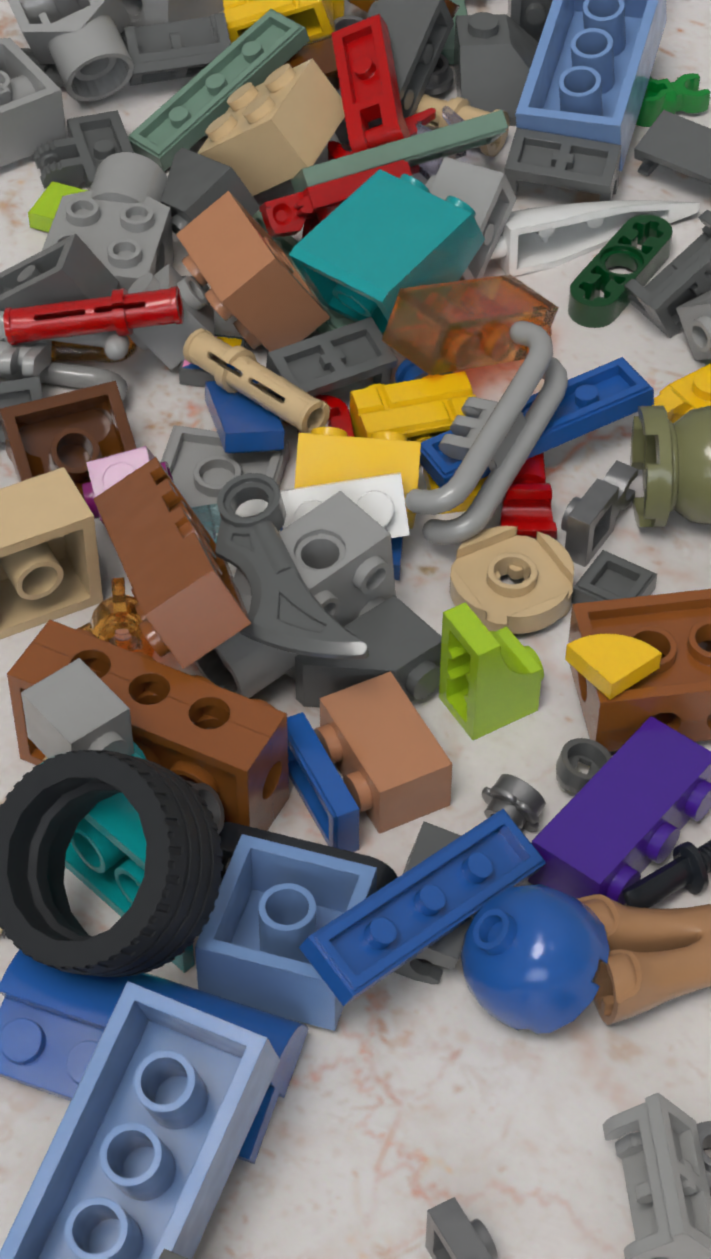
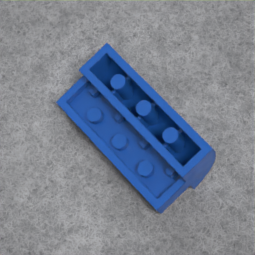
(57, 1018)

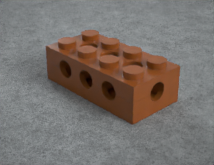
(675, 692)
(175, 721)

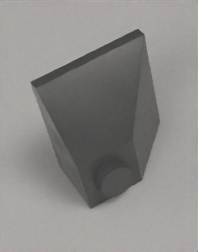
(492, 61)

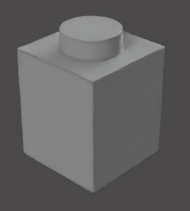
(76, 713)

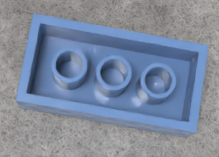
(592, 69)
(145, 1135)

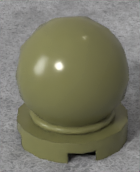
(673, 465)

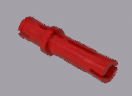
(116, 313)

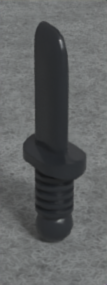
(687, 870)

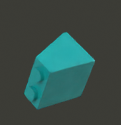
(383, 241)

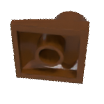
(66, 432)

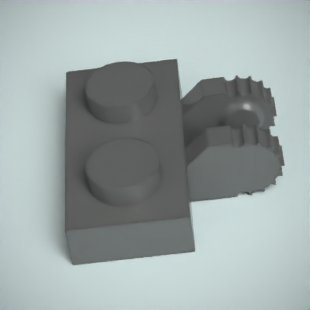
(78, 157)

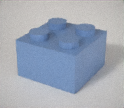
(262, 916)

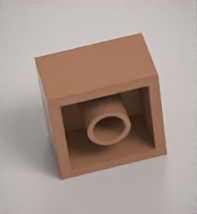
(249, 276)

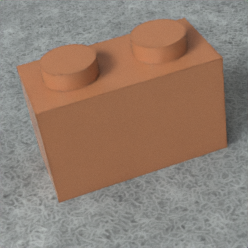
(385, 752)

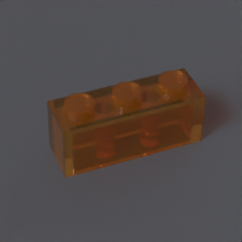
(464, 322)

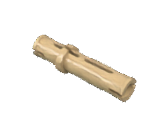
(213, 355)

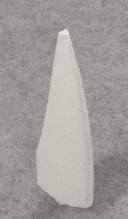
(559, 233)

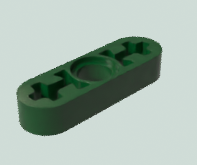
(584, 303)

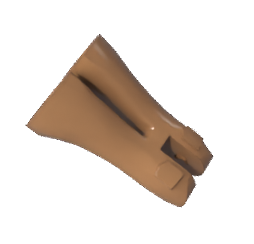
(650, 957)

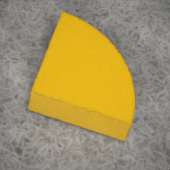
(612, 661)

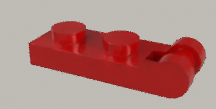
(368, 84)

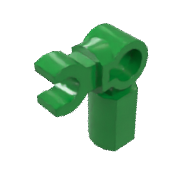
(672, 97)

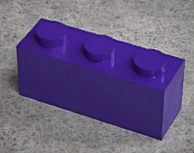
(626, 814)

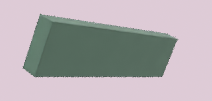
(204, 98)
(414, 149)

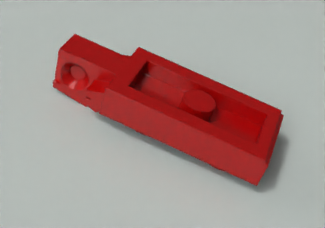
(288, 214)

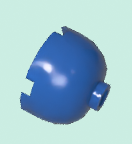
(534, 957)

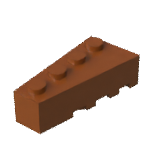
(172, 566)

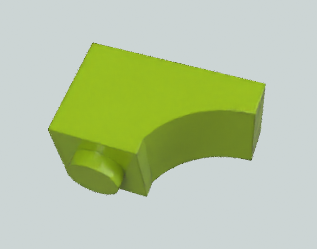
(486, 674)

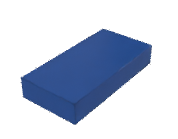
(242, 422)
(321, 786)

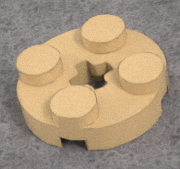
(523, 606)

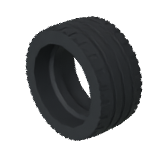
(179, 864)

